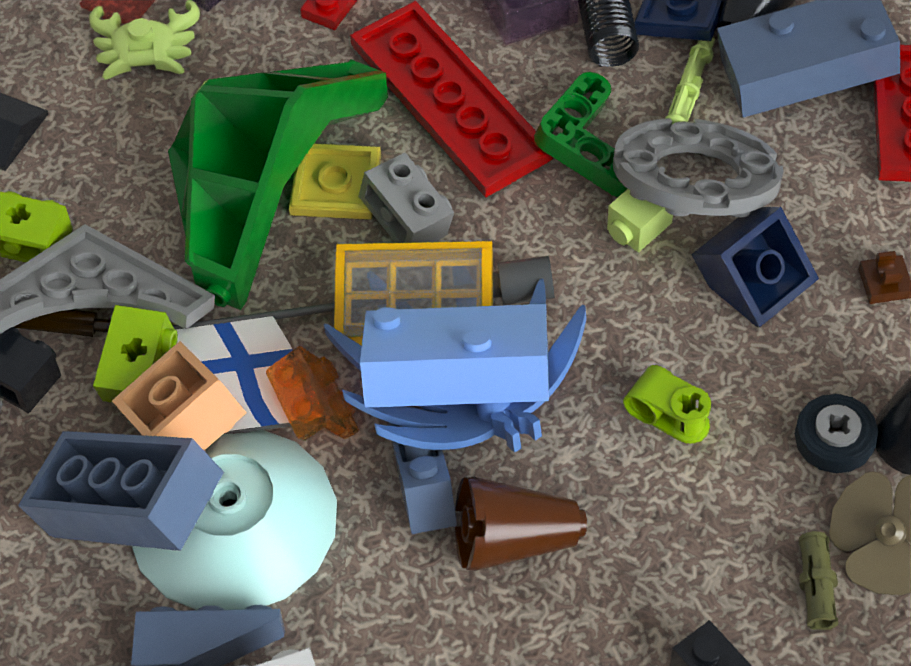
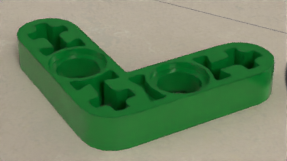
(574, 137)

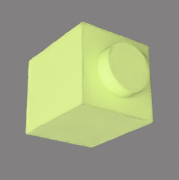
(636, 221)

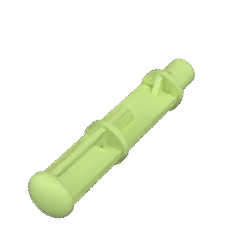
(691, 81)

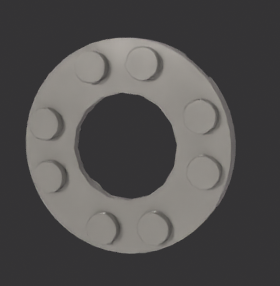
(752, 159)

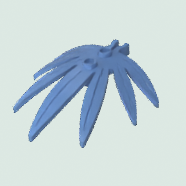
(467, 424)

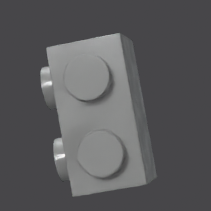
(406, 201)

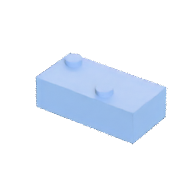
(455, 355)

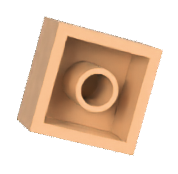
(180, 400)

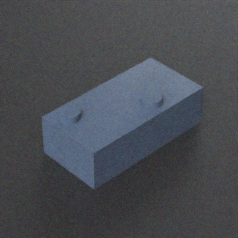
(807, 52)
(122, 489)

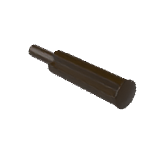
(68, 322)

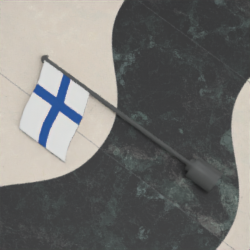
(246, 345)

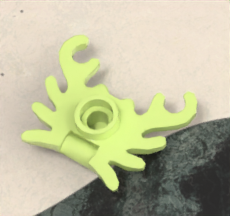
(143, 41)

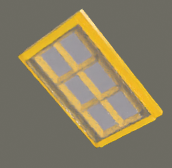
(409, 278)

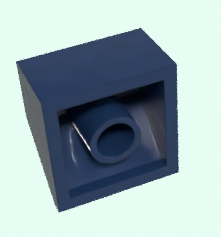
(756, 264)

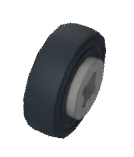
(836, 450)

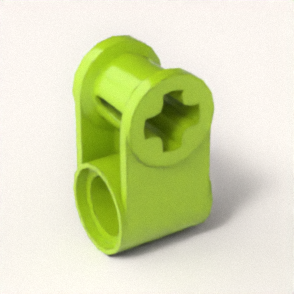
(668, 401)

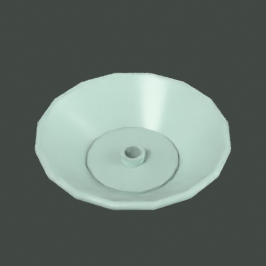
(263, 541)

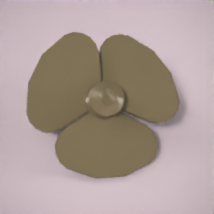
(866, 523)

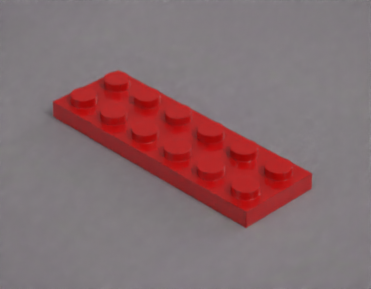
(451, 98)

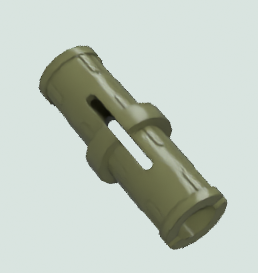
(818, 580)

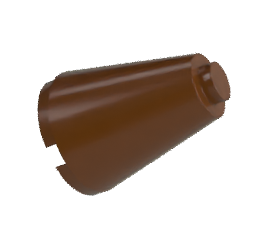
(512, 523)

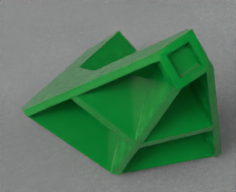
(241, 150)

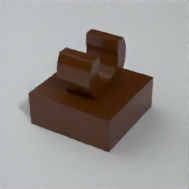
(885, 278)

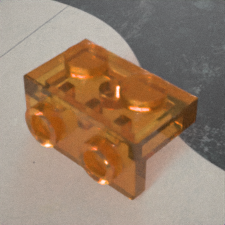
(310, 395)

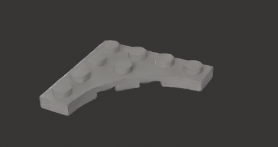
(97, 273)

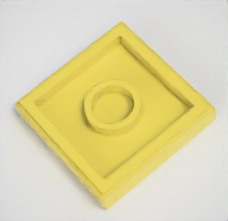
(331, 180)

